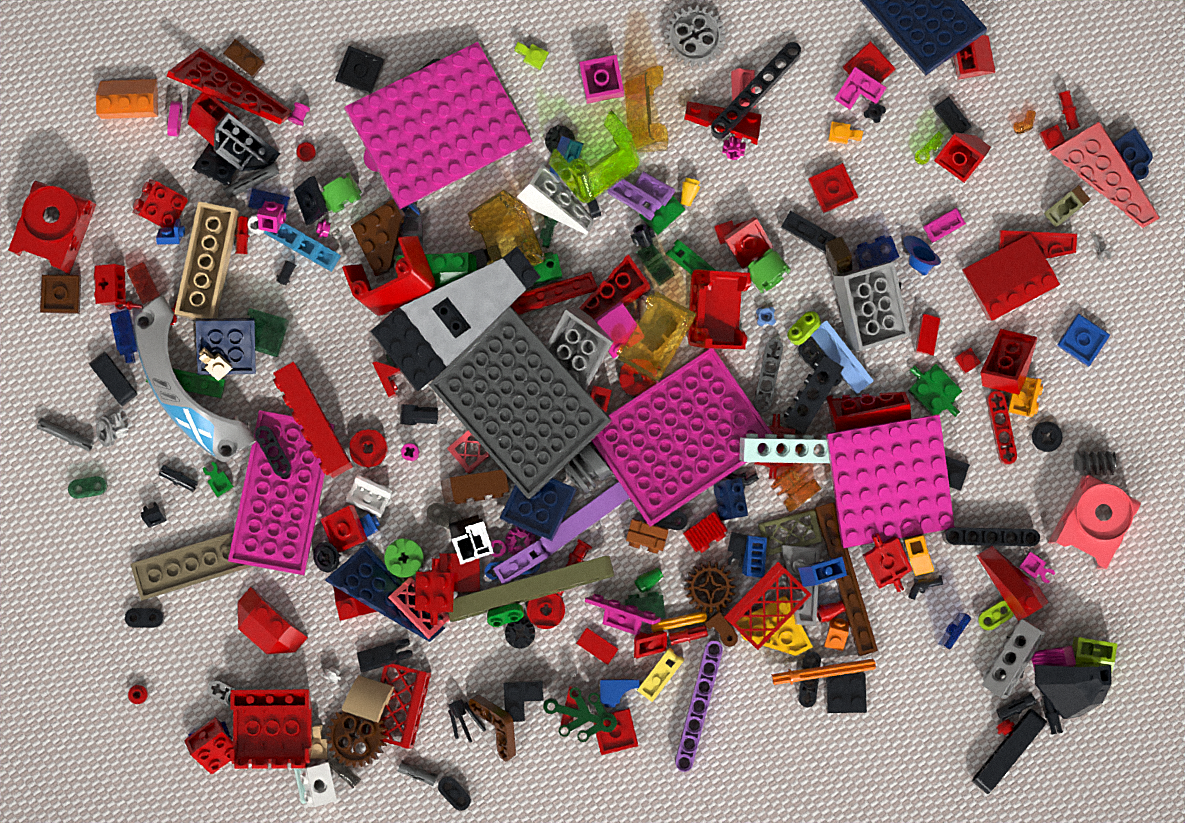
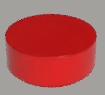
(306, 152)

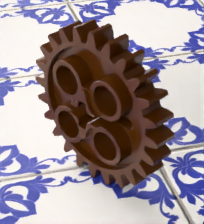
(372, 741)

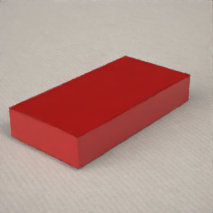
(597, 646)

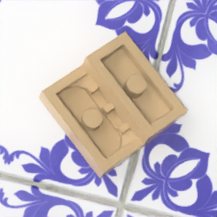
(367, 698)

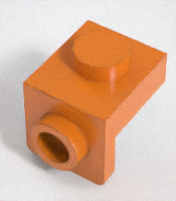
(837, 634)

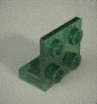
(268, 332)

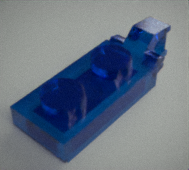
(124, 334)

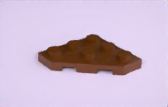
(379, 236)

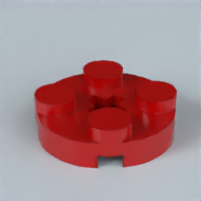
(629, 386)
(368, 437)
(553, 618)

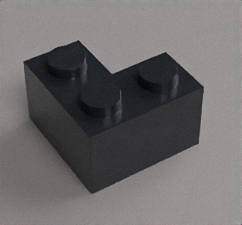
(518, 693)

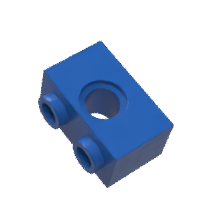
(822, 571)

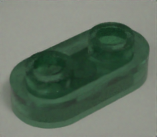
(88, 487)

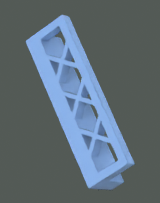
(836, 349)

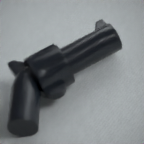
(746, 481)
(924, 584)

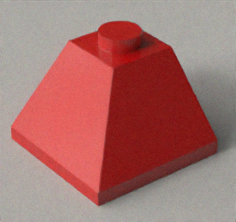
(962, 155)
(348, 606)

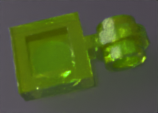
(934, 144)

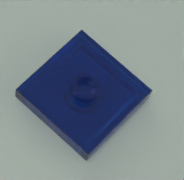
(954, 630)

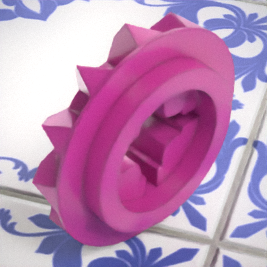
(511, 540)

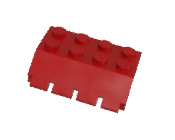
(271, 728)

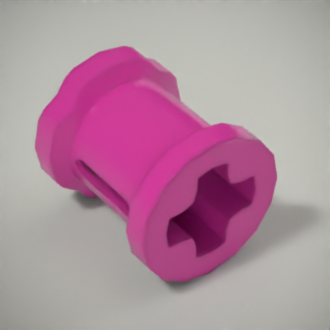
(299, 114)
(404, 451)

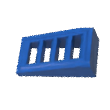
(747, 564)

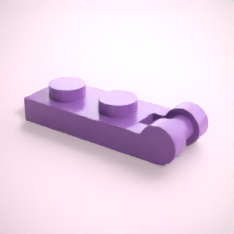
(635, 198)
(520, 562)

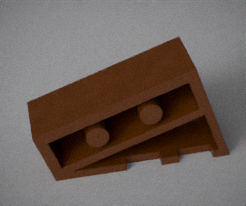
(474, 486)

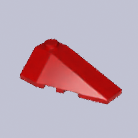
(1016, 588)

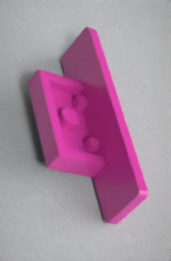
(622, 617)

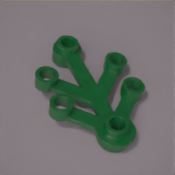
(582, 715)

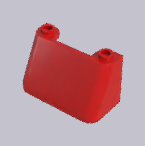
(717, 305)

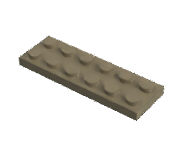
(184, 567)

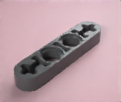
(766, 375)

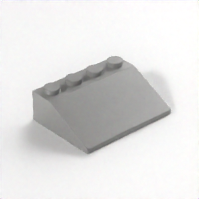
(871, 306)
(580, 345)

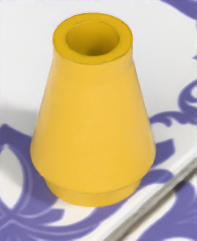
(689, 190)

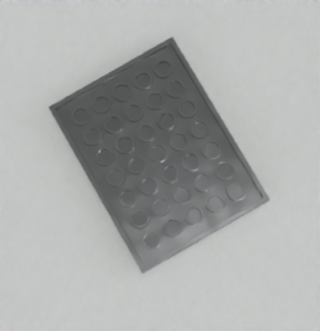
(520, 402)

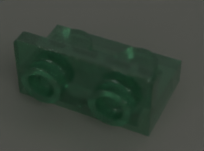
(652, 603)

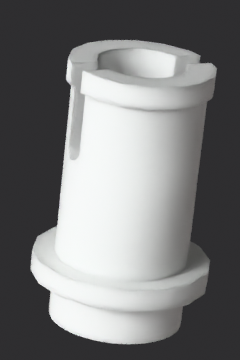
(120, 427)

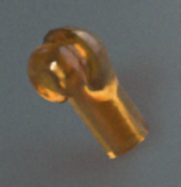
(1025, 125)

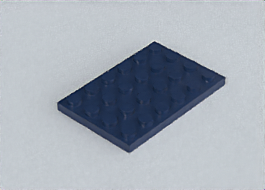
(927, 28)

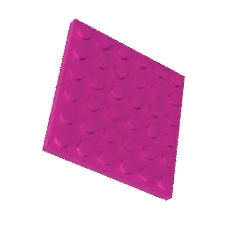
(890, 480)

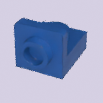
(171, 236)
(370, 524)

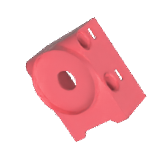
(1084, 530)

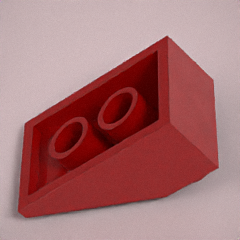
(1008, 361)

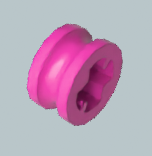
(502, 550)

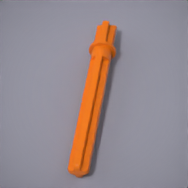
(824, 671)

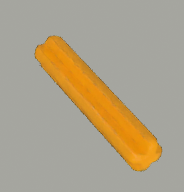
(679, 621)

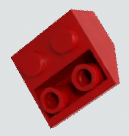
(975, 59)
(206, 114)

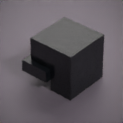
(470, 539)

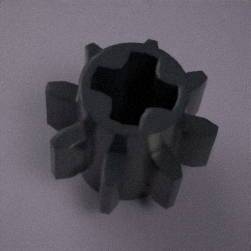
(643, 235)

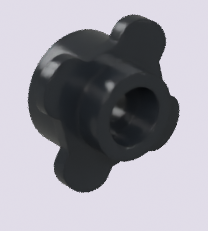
(874, 107)

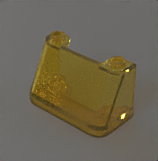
(638, 89)
(505, 226)
(656, 337)

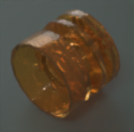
(795, 487)

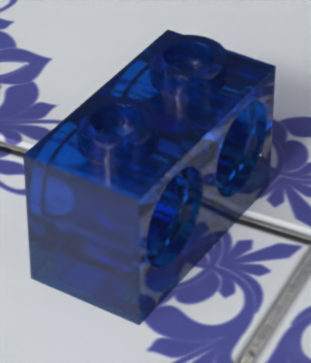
(874, 249)

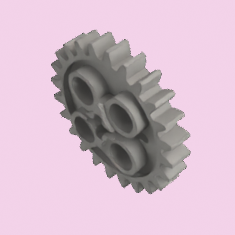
(702, 50)

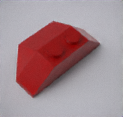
(267, 626)

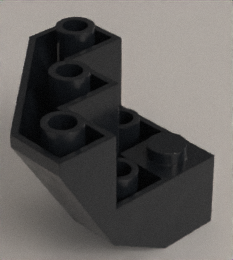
(1074, 687)

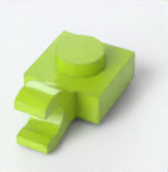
(534, 56)

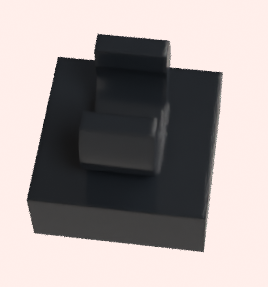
(153, 515)

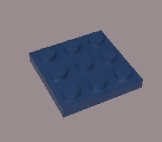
(231, 339)
(542, 512)

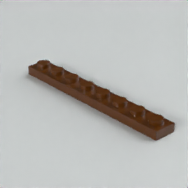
(847, 585)

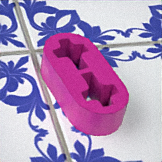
(175, 118)

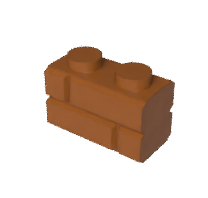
(651, 537)

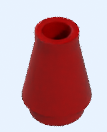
(829, 611)

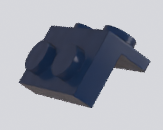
(730, 499)

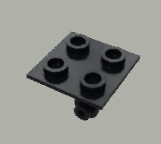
(214, 166)

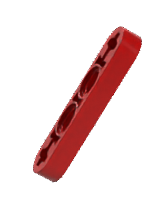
(1004, 427)

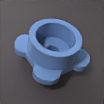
(766, 311)

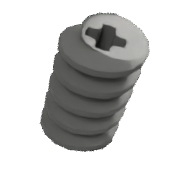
(1094, 462)

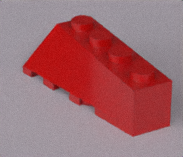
(867, 410)

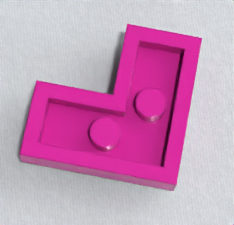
(858, 84)

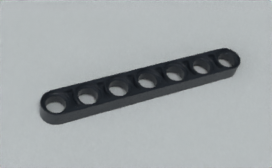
(754, 98)

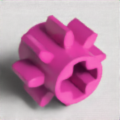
(734, 148)

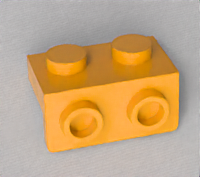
(1026, 402)

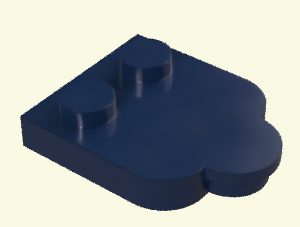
(1135, 153)

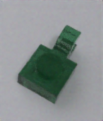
(547, 233)

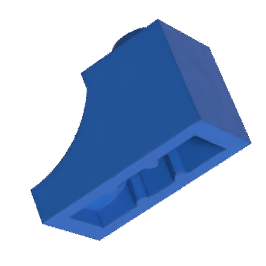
(613, 689)

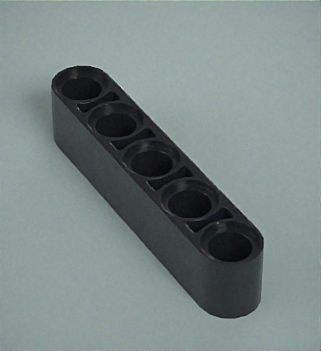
(1000, 537)
(1009, 751)

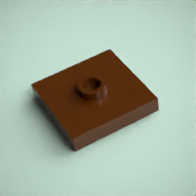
(60, 294)

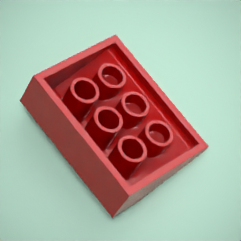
(1010, 277)

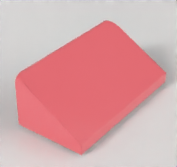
(740, 79)

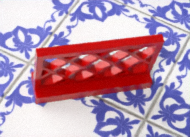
(756, 593)
(415, 705)

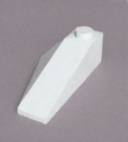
(548, 197)

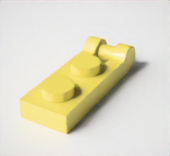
(660, 675)

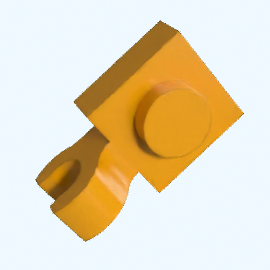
(841, 133)

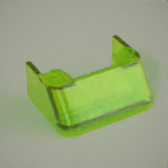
(592, 181)

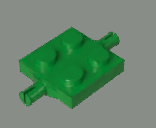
(935, 390)

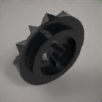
(552, 134)
(1055, 435)
(320, 554)
(529, 631)

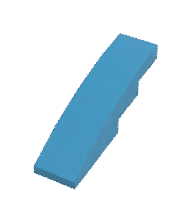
(305, 246)

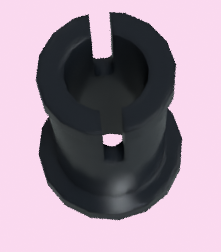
(286, 272)

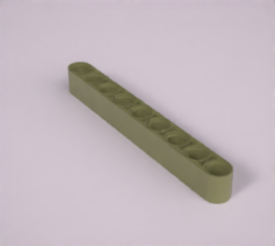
(532, 588)

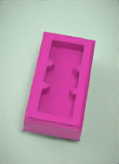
(944, 225)

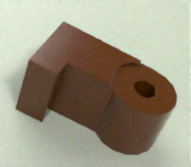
(723, 628)

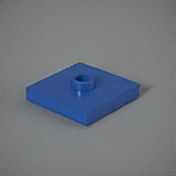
(1083, 340)

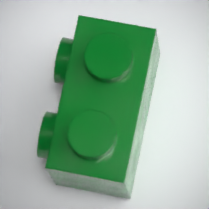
(549, 269)

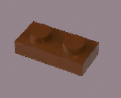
(244, 58)

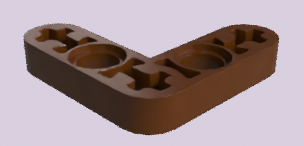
(503, 725)

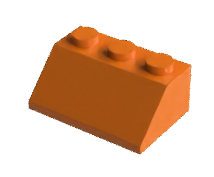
(127, 99)

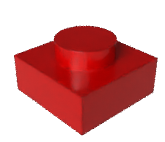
(1052, 137)
(967, 360)

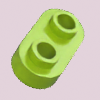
(805, 328)
(995, 616)

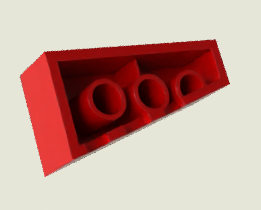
(623, 284)

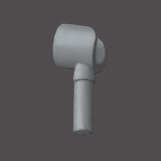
(1101, 250)

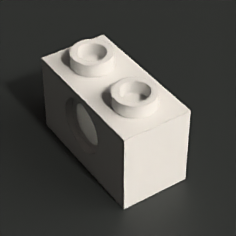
(326, 791)

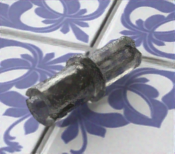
(343, 771)

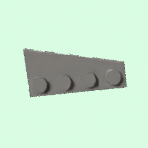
(794, 558)

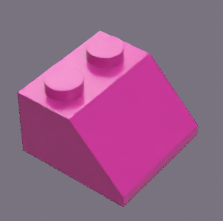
(618, 325)

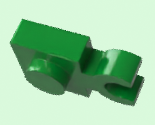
(219, 482)

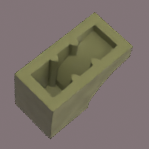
(1067, 206)

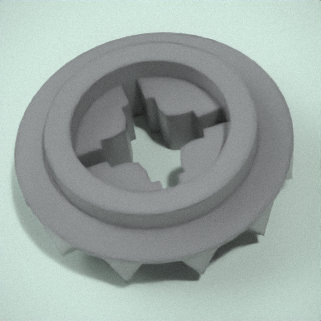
(106, 431)

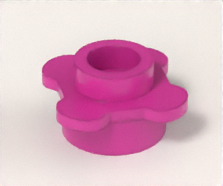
(323, 228)

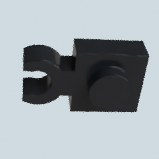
(737, 545)

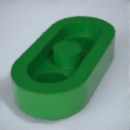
(505, 614)

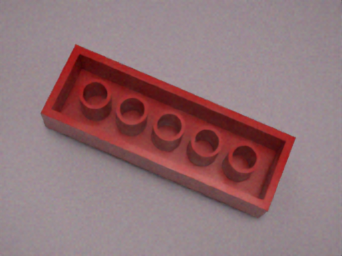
(313, 420)

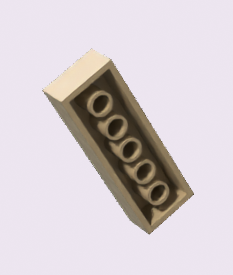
(207, 261)

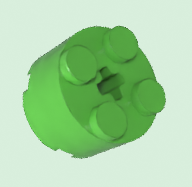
(340, 192)
(768, 271)
(396, 550)

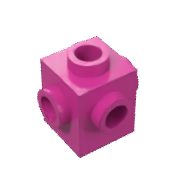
(271, 216)

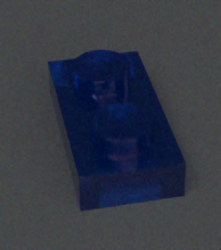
(259, 197)

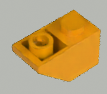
(919, 554)

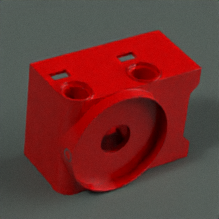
(57, 240)

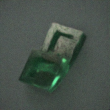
(655, 264)

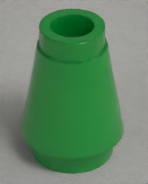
(647, 580)

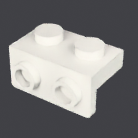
(369, 495)

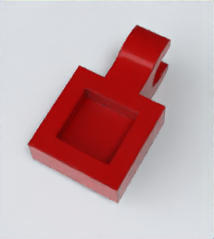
(724, 229)

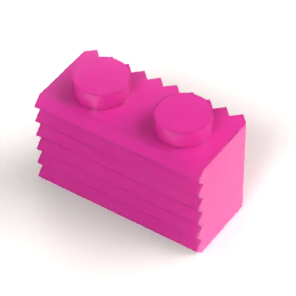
(1058, 655)

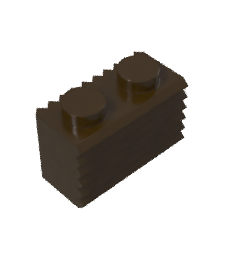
(838, 256)

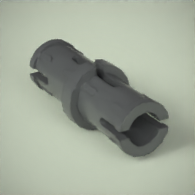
(417, 773)

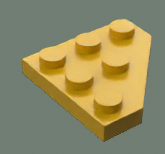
(788, 639)

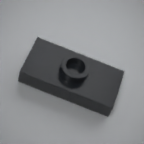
(952, 117)

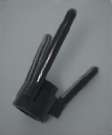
(458, 709)

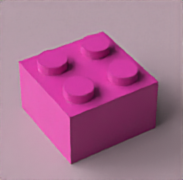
(601, 79)

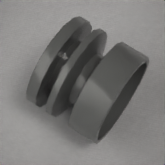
(586, 468)

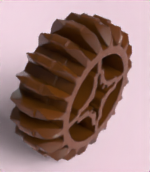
(693, 588)

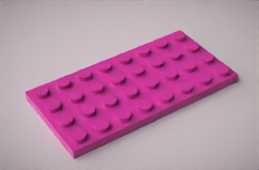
(275, 511)

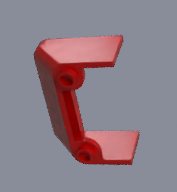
(412, 281)

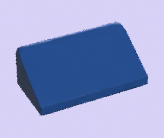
(569, 149)

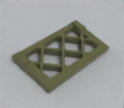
(796, 517)

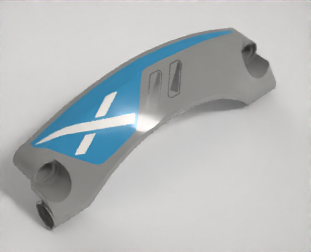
(199, 424)

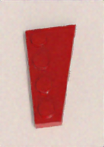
(705, 115)
(1049, 243)

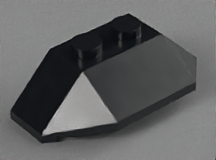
(242, 146)

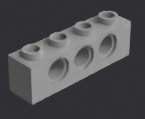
(1023, 655)

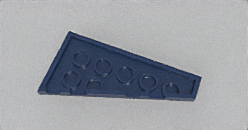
(372, 583)

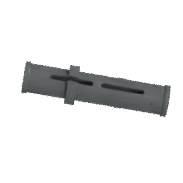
(250, 181)
(73, 438)

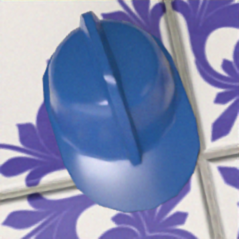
(921, 255)

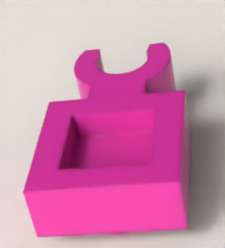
(1035, 566)

